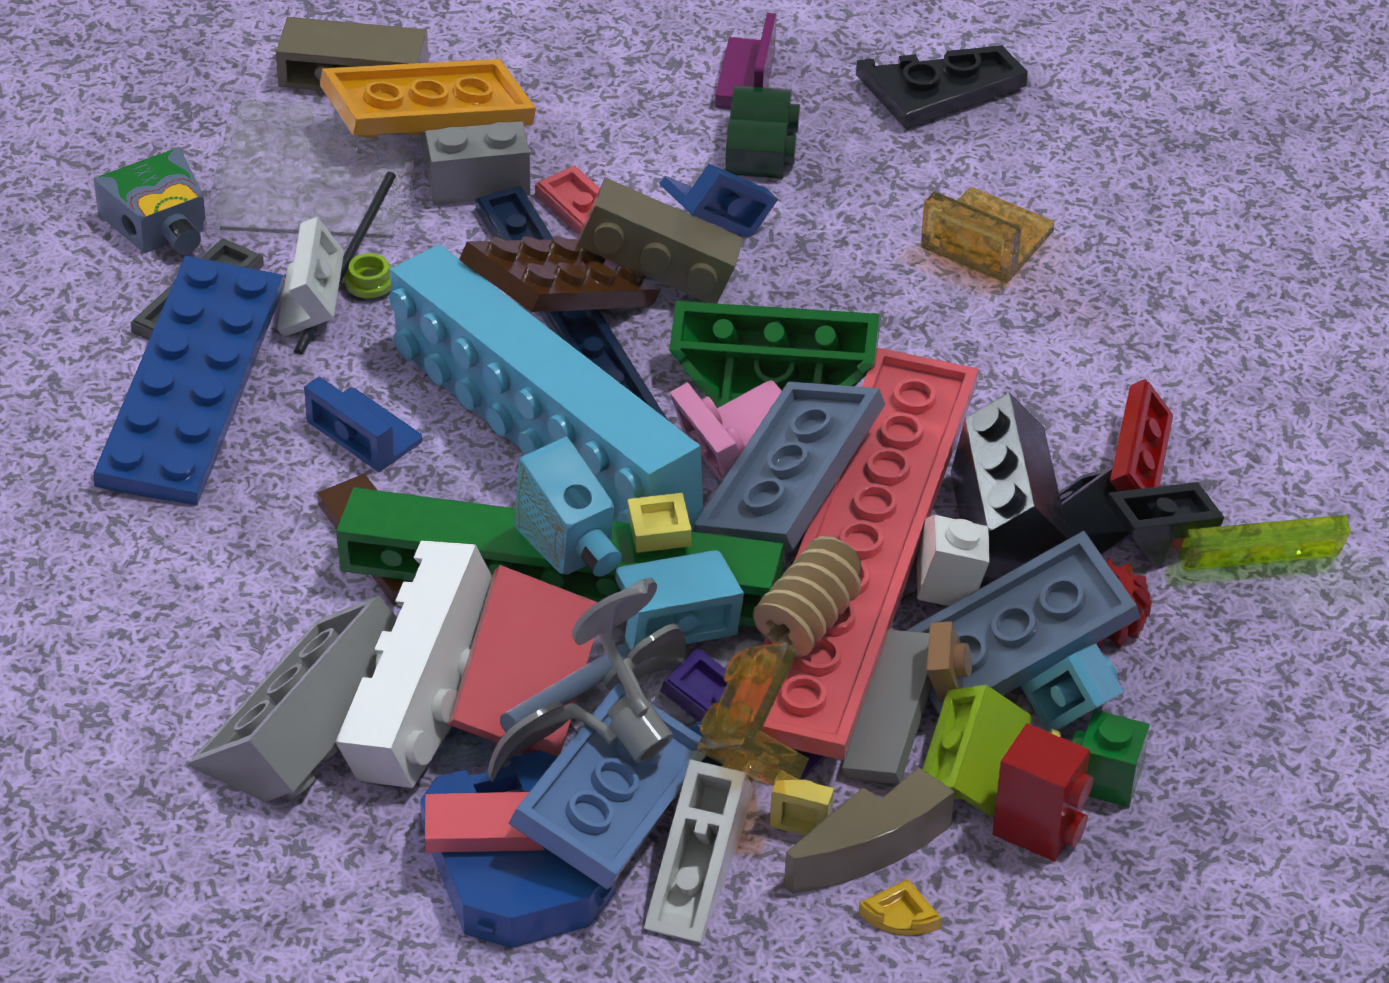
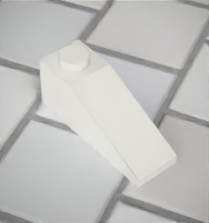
(699, 850)

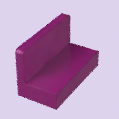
(747, 63)

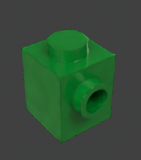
(1115, 755)

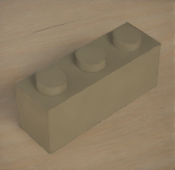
(317, 44)
(660, 241)

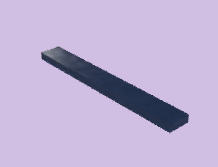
(513, 216)

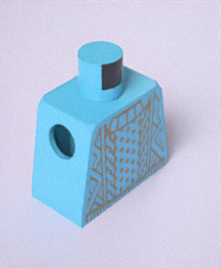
(565, 510)

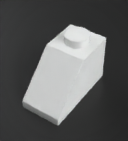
(951, 559)

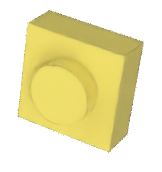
(659, 522)
(800, 805)

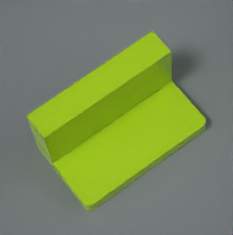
(971, 741)

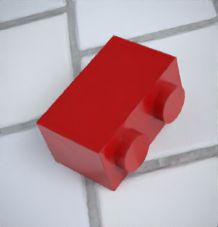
(1042, 793)

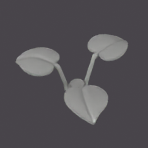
(632, 716)

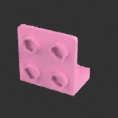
(725, 429)

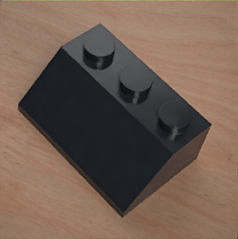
(1009, 484)

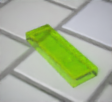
(1264, 542)

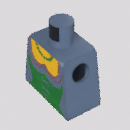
(154, 203)

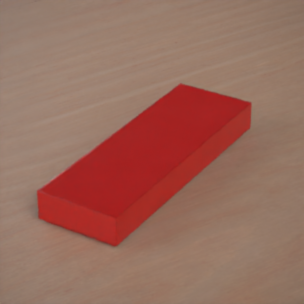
(1142, 439)

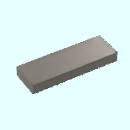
(891, 711)

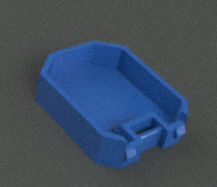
(514, 893)

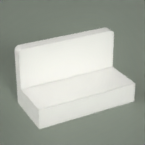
(311, 279)

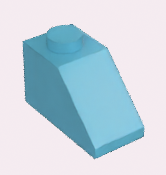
(1073, 688)

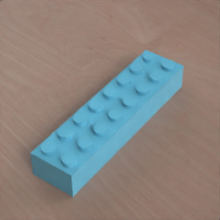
(535, 382)

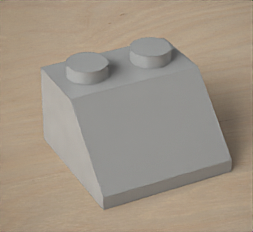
(476, 161)

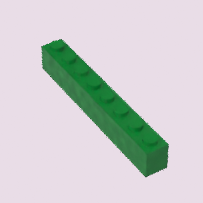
(385, 528)

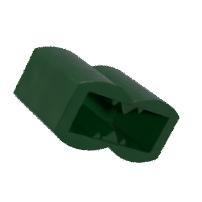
(760, 131)

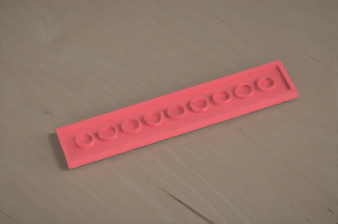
(881, 515)

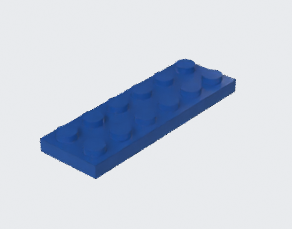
(189, 381)

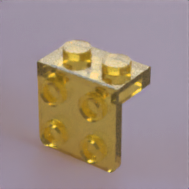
(735, 722)

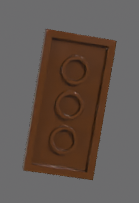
(557, 275)

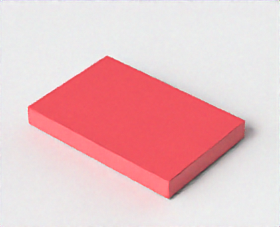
(518, 652)

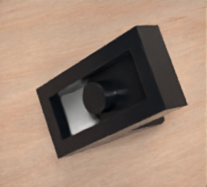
(1163, 514)

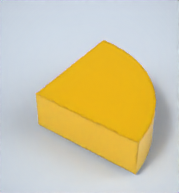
(900, 908)

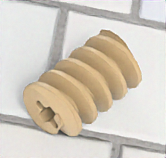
(810, 595)

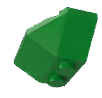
(743, 346)

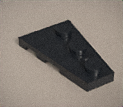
(932, 88)

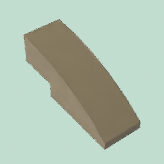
(870, 833)

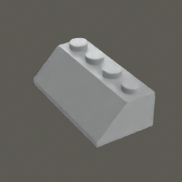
(298, 707)

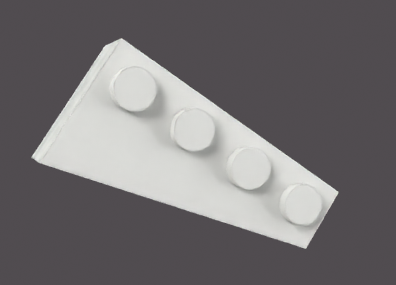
(419, 666)

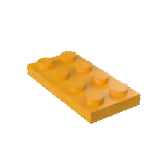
(425, 96)

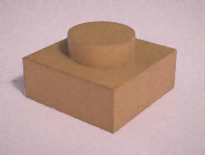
(947, 658)

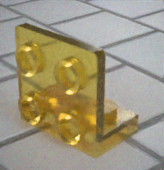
(983, 232)

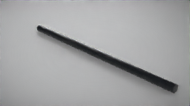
(353, 247)

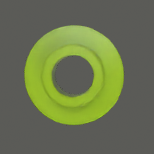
(368, 276)

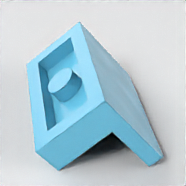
(691, 592)

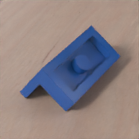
(724, 200)
(358, 424)

